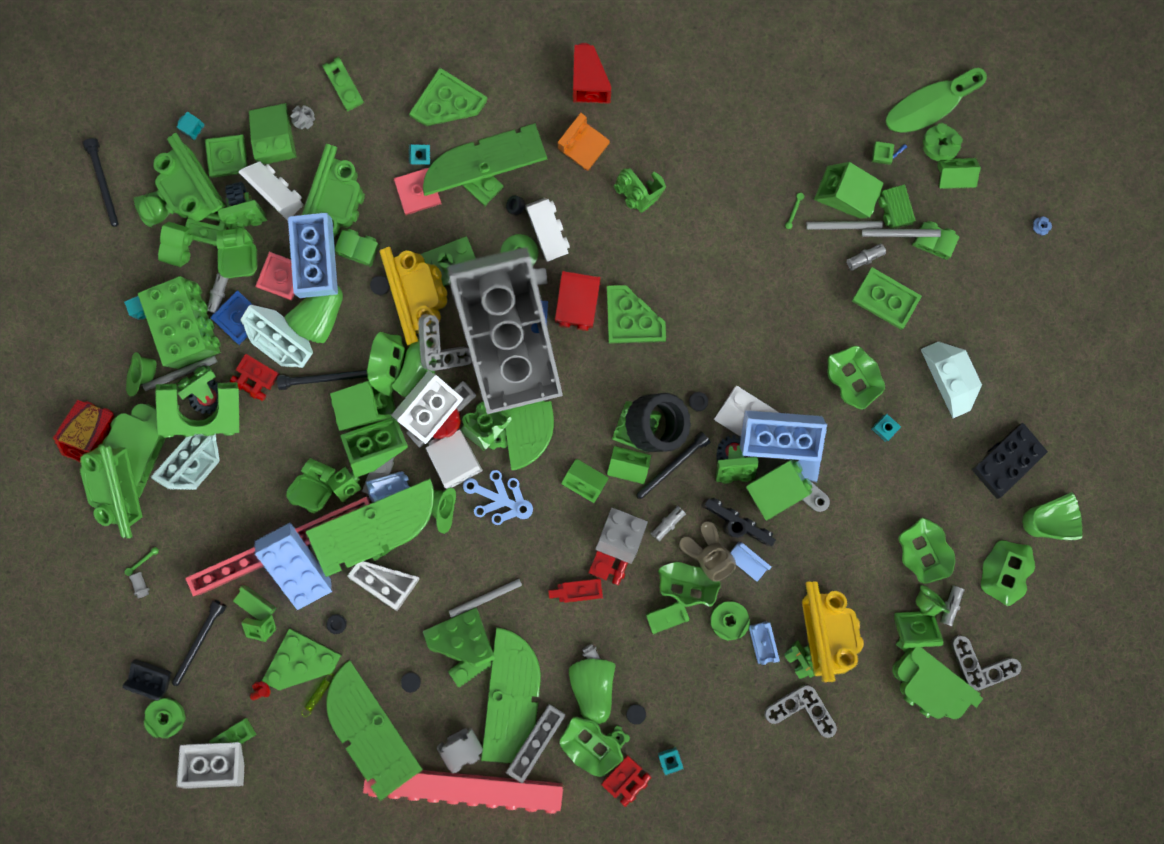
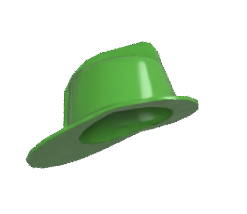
(151, 208)
(140, 372)
(443, 508)
(930, 602)

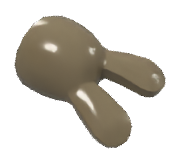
(714, 559)

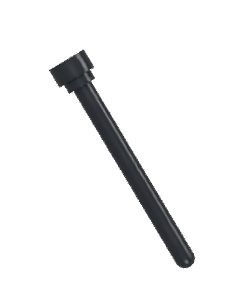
(91, 146)
(285, 382)
(700, 441)
(215, 610)

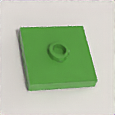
(226, 155)
(917, 630)

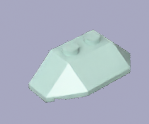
(275, 338)
(953, 376)
(189, 463)

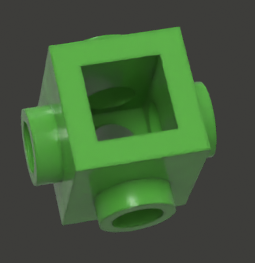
(344, 484)

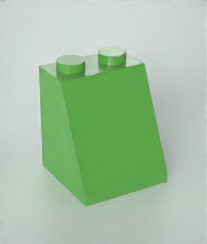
(849, 190)
(361, 406)
(779, 488)

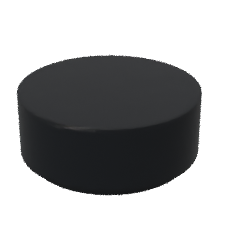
(515, 205)
(379, 285)
(698, 401)
(336, 624)
(411, 682)
(636, 714)

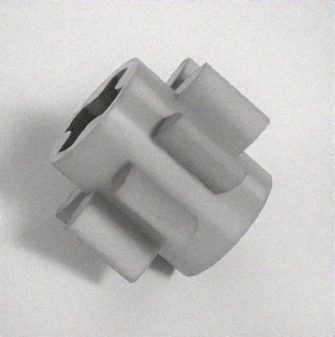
(302, 117)

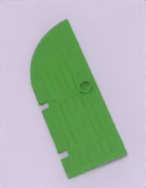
(491, 157)
(529, 432)
(365, 530)
(509, 707)
(373, 738)

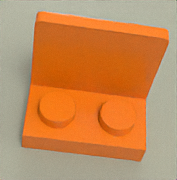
(583, 143)

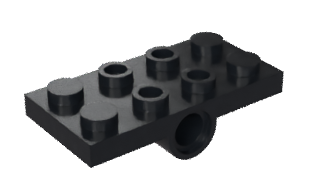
(1009, 460)
(744, 525)

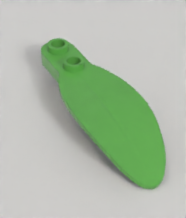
(932, 102)

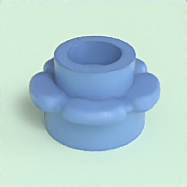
(1042, 230)

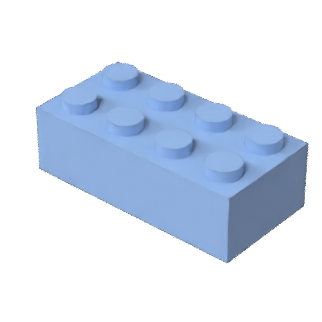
(312, 255)
(783, 435)
(293, 566)

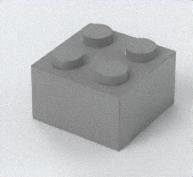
(621, 535)

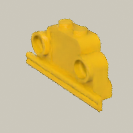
(415, 289)
(831, 632)

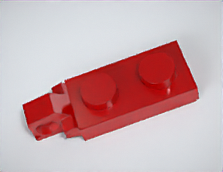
(577, 591)

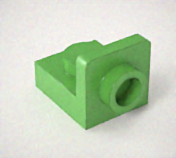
(259, 629)

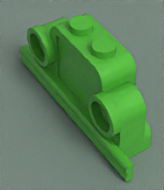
(185, 183)
(335, 191)
(140, 437)
(111, 487)
(932, 685)

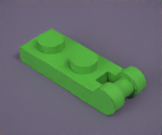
(343, 84)

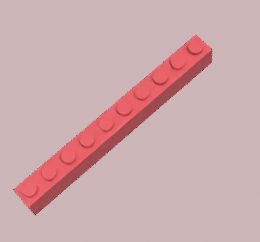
(248, 561)
(478, 790)

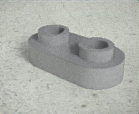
(811, 500)

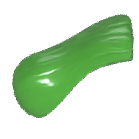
(315, 316)
(412, 370)
(1055, 519)
(592, 687)

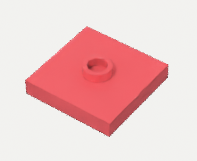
(411, 192)
(277, 276)

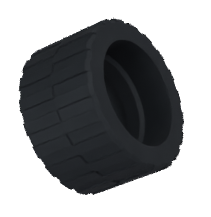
(676, 418)

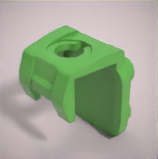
(635, 191)
(236, 253)
(310, 489)

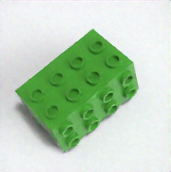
(179, 322)

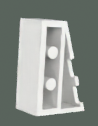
(547, 229)
(385, 584)

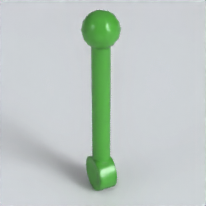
(799, 196)
(129, 571)

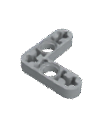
(434, 351)
(982, 673)
(801, 703)

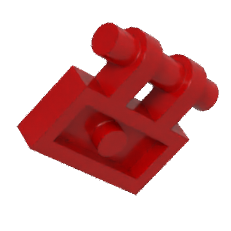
(257, 372)
(602, 567)
(620, 778)

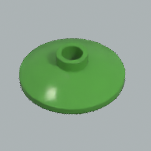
(521, 241)

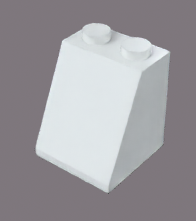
(453, 459)

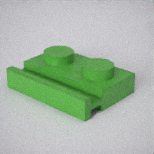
(484, 189)

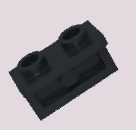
(147, 680)

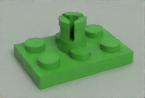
(449, 254)
(886, 298)

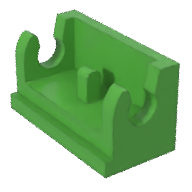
(667, 617)

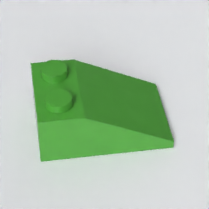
(271, 134)
(373, 445)

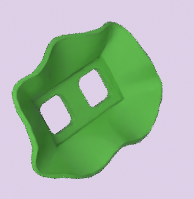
(381, 359)
(866, 369)
(936, 545)
(997, 566)
(688, 578)
(583, 753)

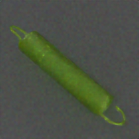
(317, 695)

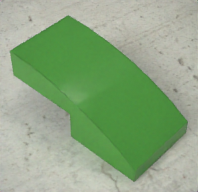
(236, 734)

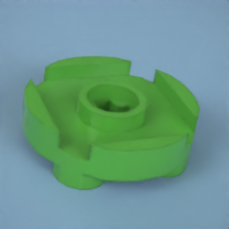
(941, 133)
(740, 617)
(153, 715)

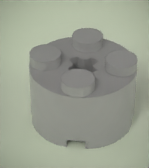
(460, 749)

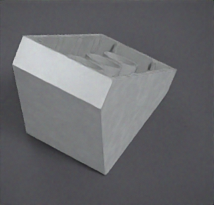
(497, 307)

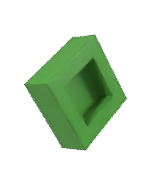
(883, 153)

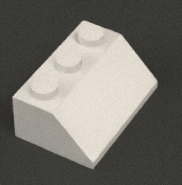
(272, 189)
(427, 407)
(732, 412)
(210, 765)

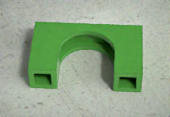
(173, 422)

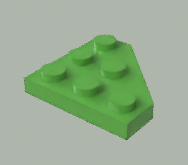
(447, 100)
(631, 318)
(461, 639)
(299, 661)

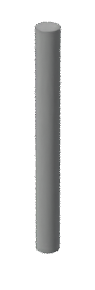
(845, 225)
(901, 232)
(179, 373)
(484, 598)

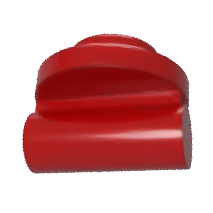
(261, 690)

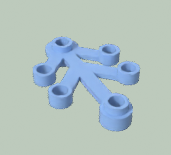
(501, 499)

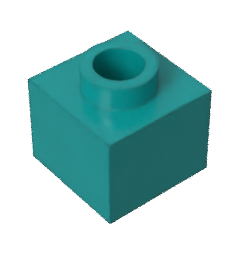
(190, 125)
(425, 151)
(135, 308)
(879, 427)
(672, 767)

